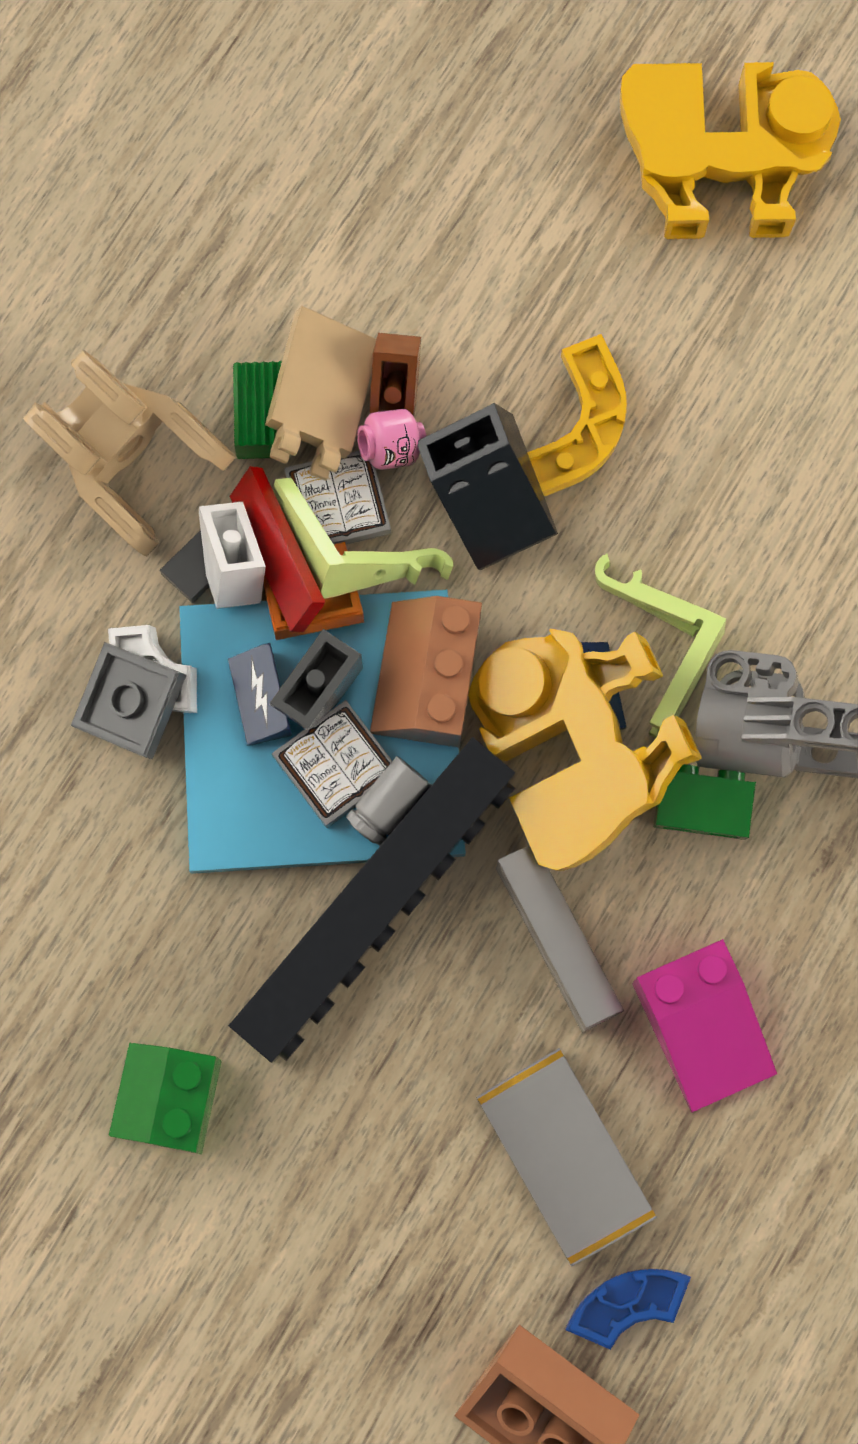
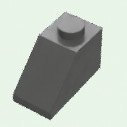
(318, 680)

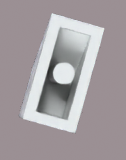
(231, 555)

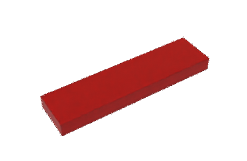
(284, 561)

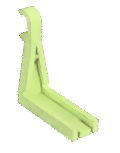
(354, 569)
(681, 615)

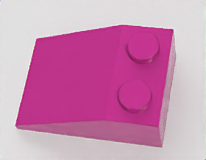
(705, 1025)

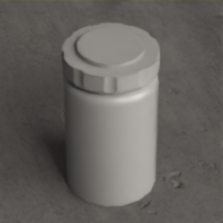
(388, 801)

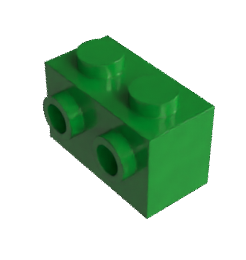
(707, 804)

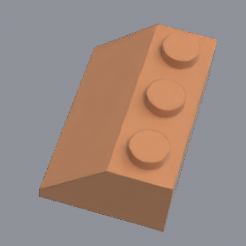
(427, 670)
(542, 1399)

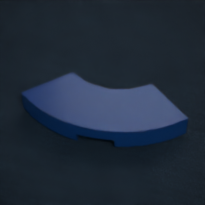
(626, 1301)

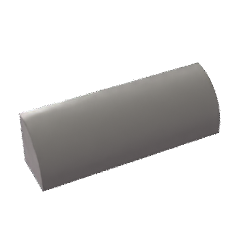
(559, 939)

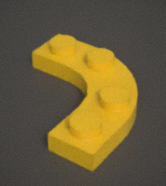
(600, 422)

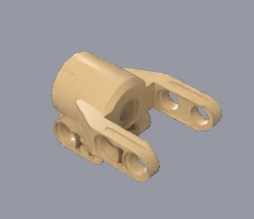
(108, 431)

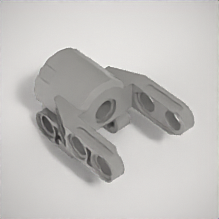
(762, 725)

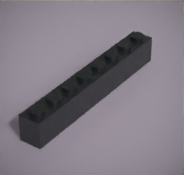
(372, 901)

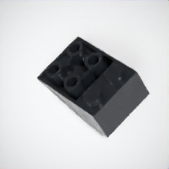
(488, 485)

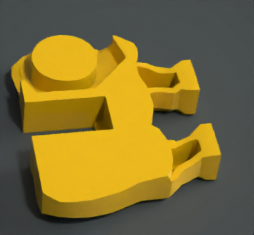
(784, 133)
(550, 686)

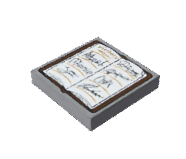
(347, 502)
(333, 763)

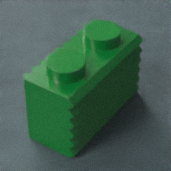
(252, 395)

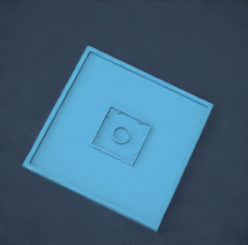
(238, 796)

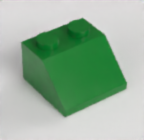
(165, 1097)

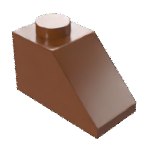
(395, 372)

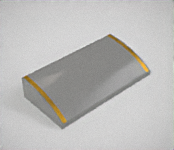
(566, 1157)

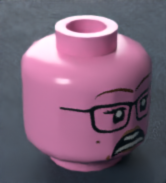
(390, 439)

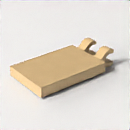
(320, 390)

